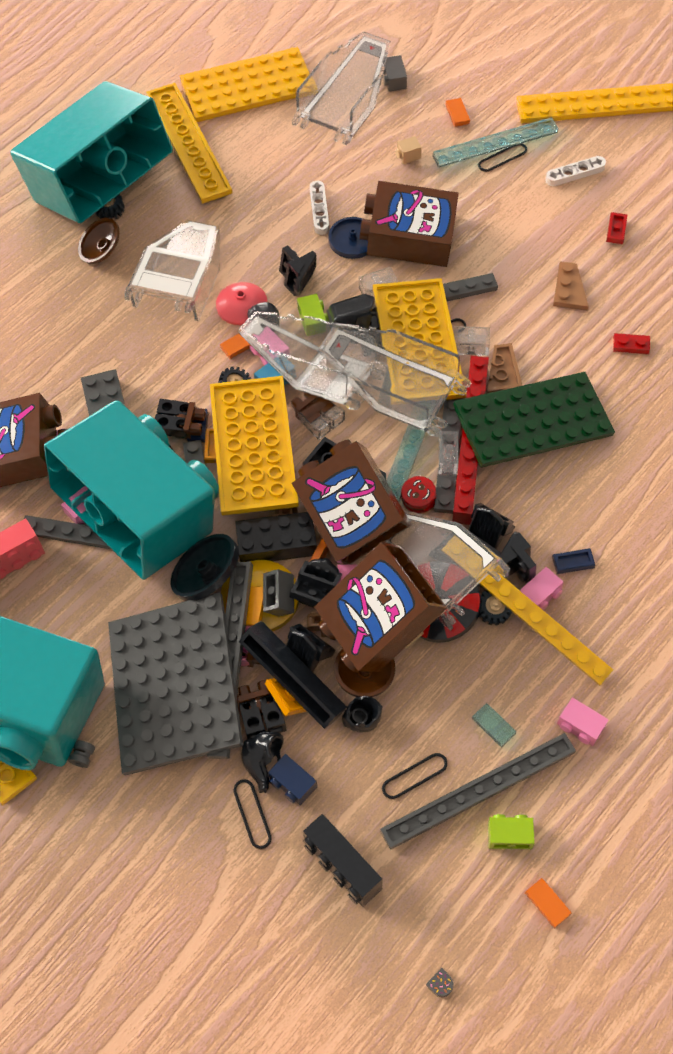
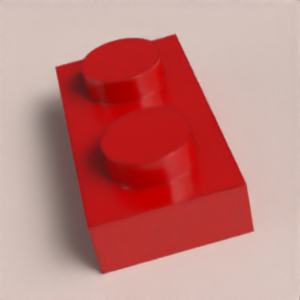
(616, 228)
(631, 343)

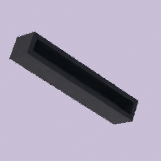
(292, 674)

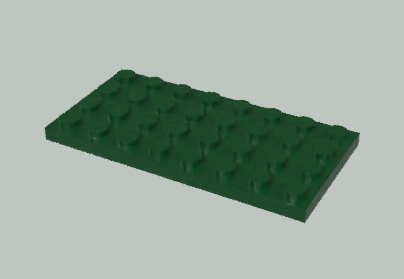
(533, 419)

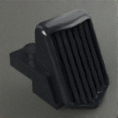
(296, 270)
(353, 311)
(489, 525)
(517, 557)
(315, 581)
(308, 646)

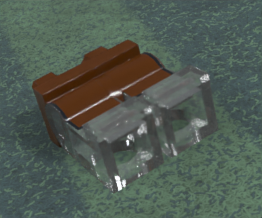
(318, 414)

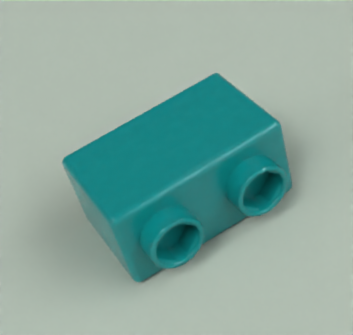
(92, 151)
(138, 490)
(44, 694)

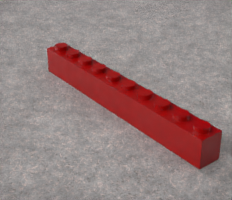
(467, 460)

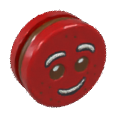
(418, 494)

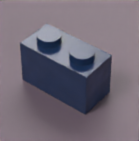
(292, 780)

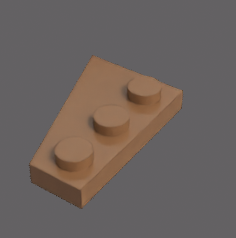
(569, 288)
(504, 369)

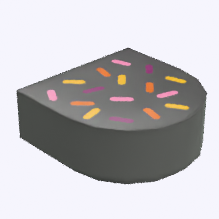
(441, 983)

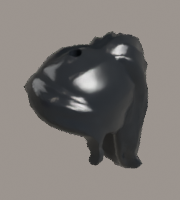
(258, 753)

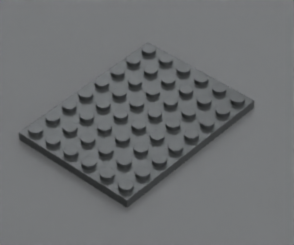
(173, 684)

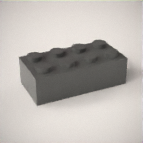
(101, 390)

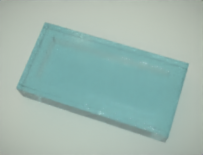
(494, 725)

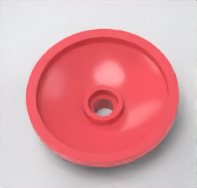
(236, 299)

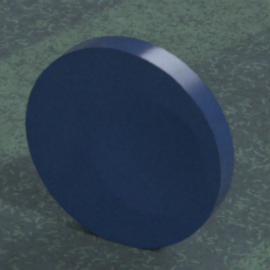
(345, 238)

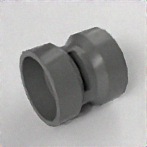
(81, 754)

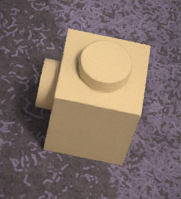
(408, 150)

